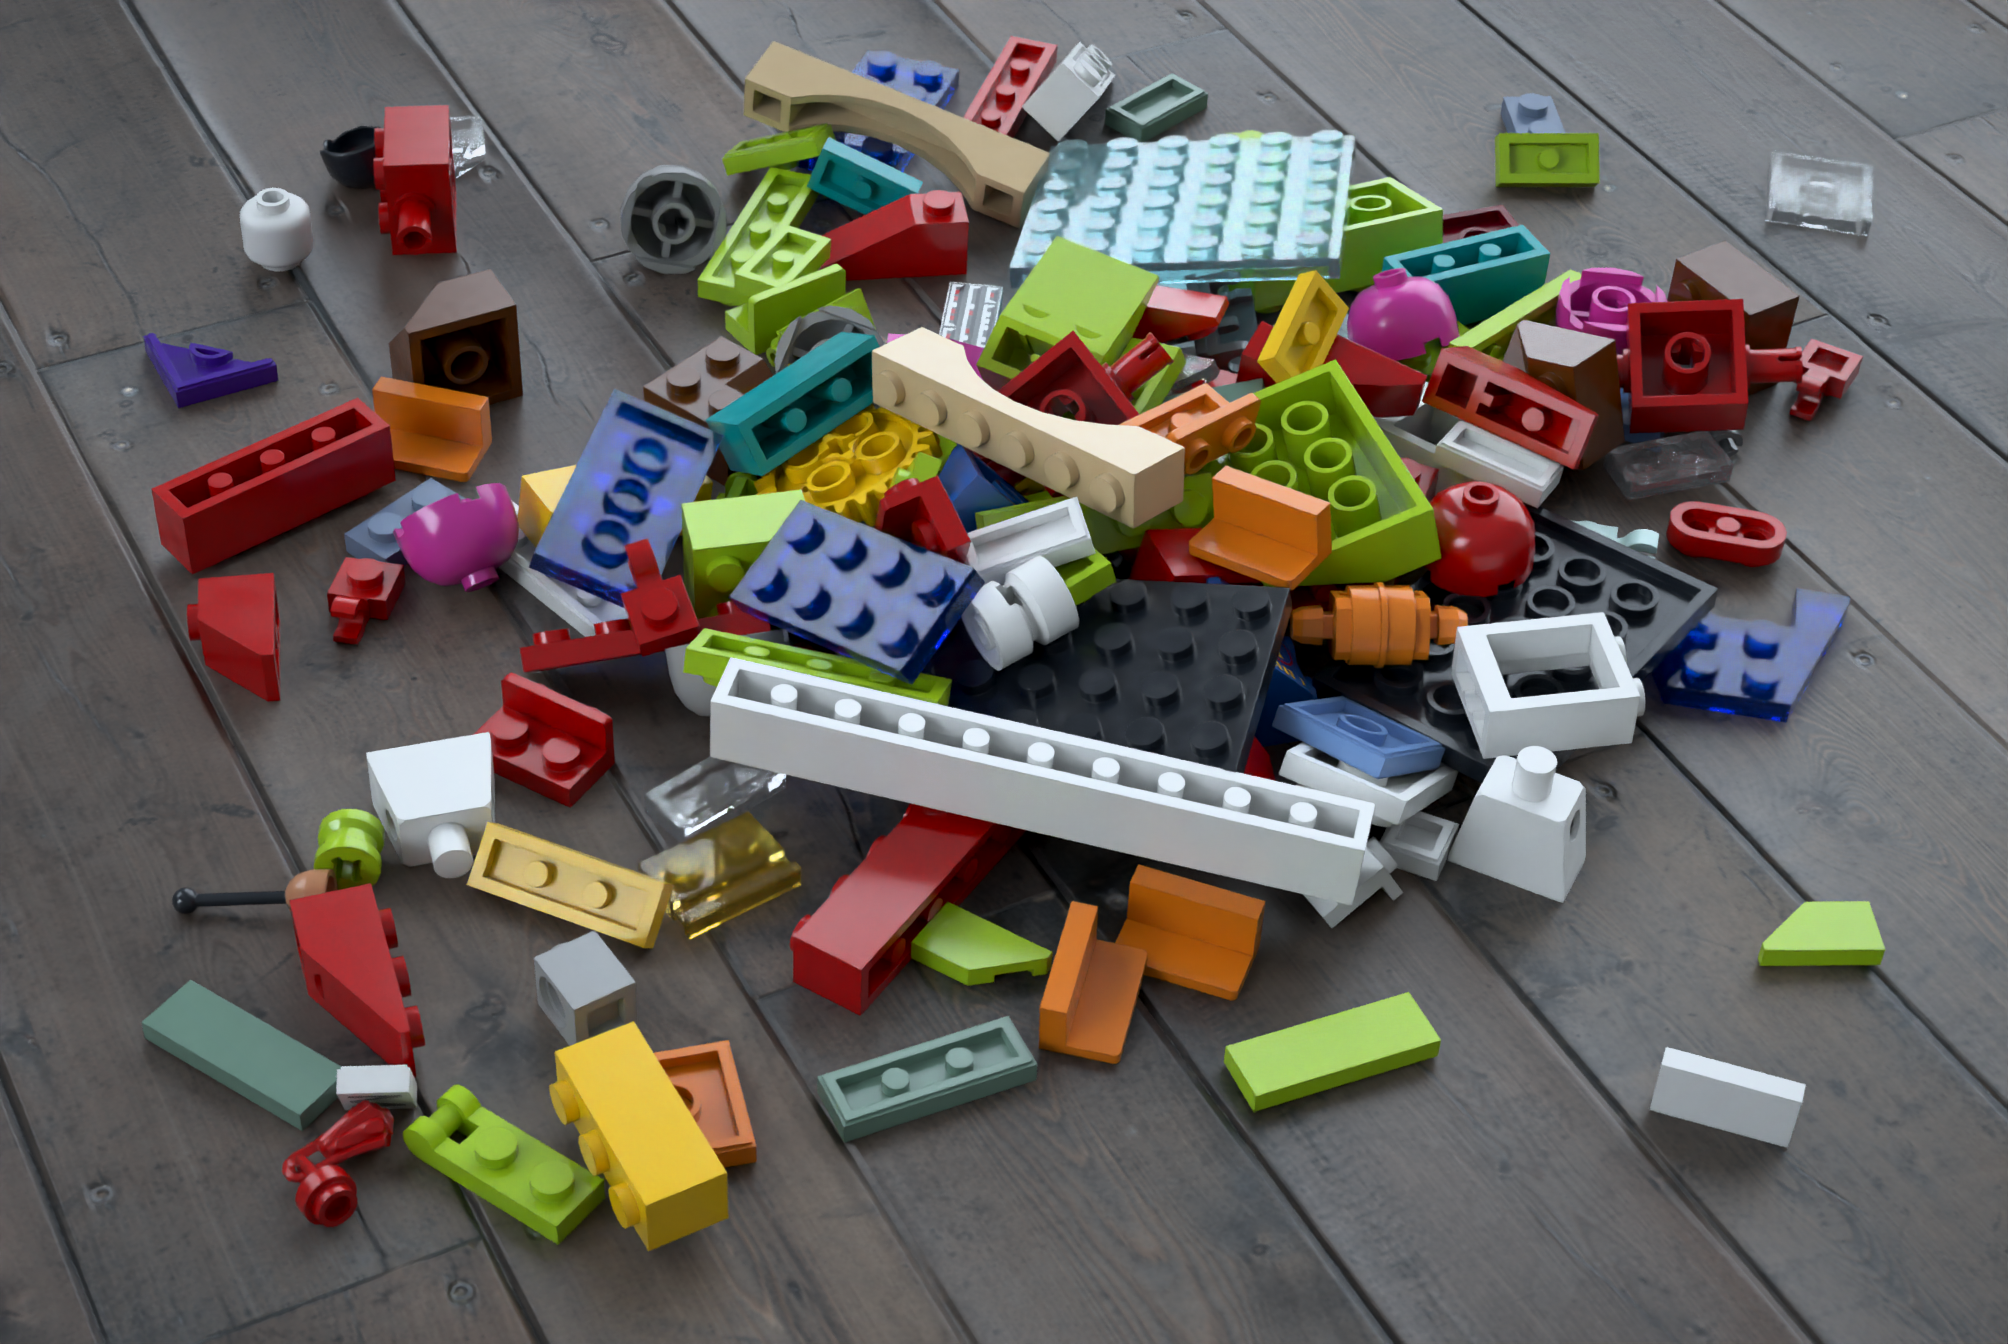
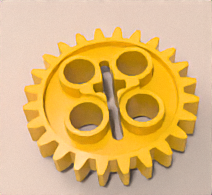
(853, 463)

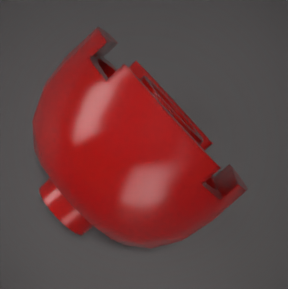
(1482, 539)

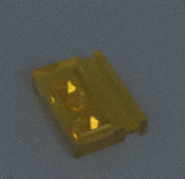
(722, 873)

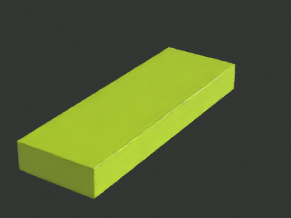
(1331, 1051)

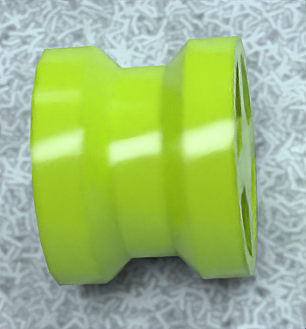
(351, 847)

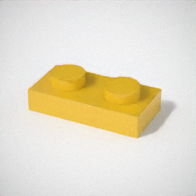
(1303, 328)

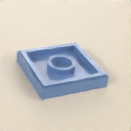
(1359, 736)

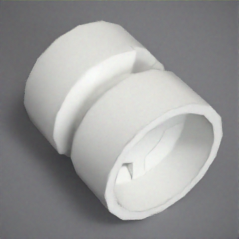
(1025, 609)

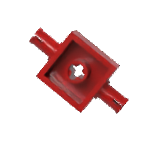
(416, 180)
(1722, 366)
(1076, 382)

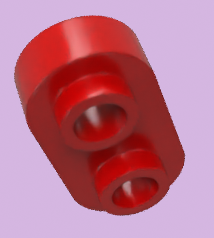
(1726, 533)

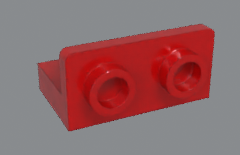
(923, 517)
(549, 741)

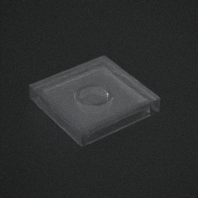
(1820, 193)

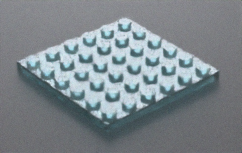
(1198, 206)

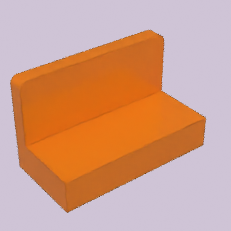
(434, 428)
(1264, 529)
(1192, 931)
(1090, 991)

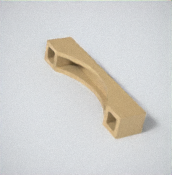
(988, 167)
(1107, 467)

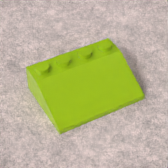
(1328, 445)

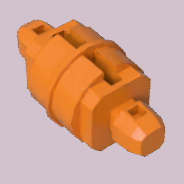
(1377, 624)

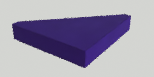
(205, 371)

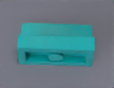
(858, 179)

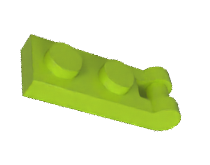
(505, 1165)

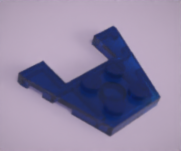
(1752, 664)

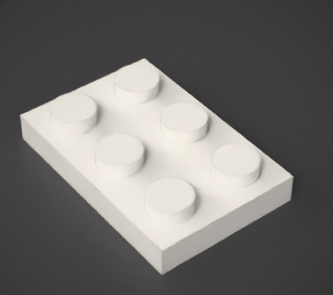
(1394, 797)

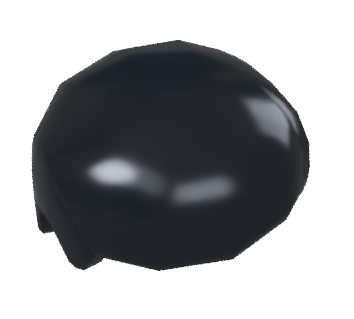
(351, 157)

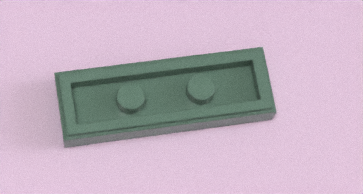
(244, 1054)
(926, 1078)

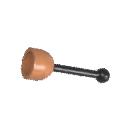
(302, 885)

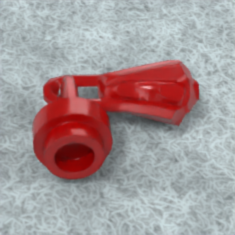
(326, 1190)

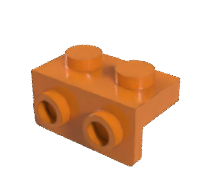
(1202, 424)

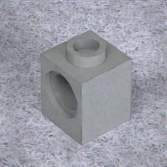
(584, 988)

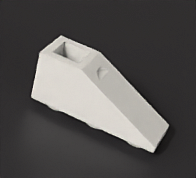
(1070, 90)

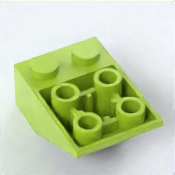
(1063, 294)

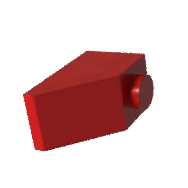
(240, 630)

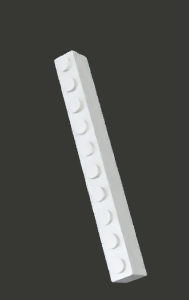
(1041, 780)

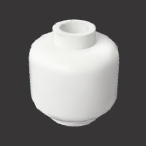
(276, 229)

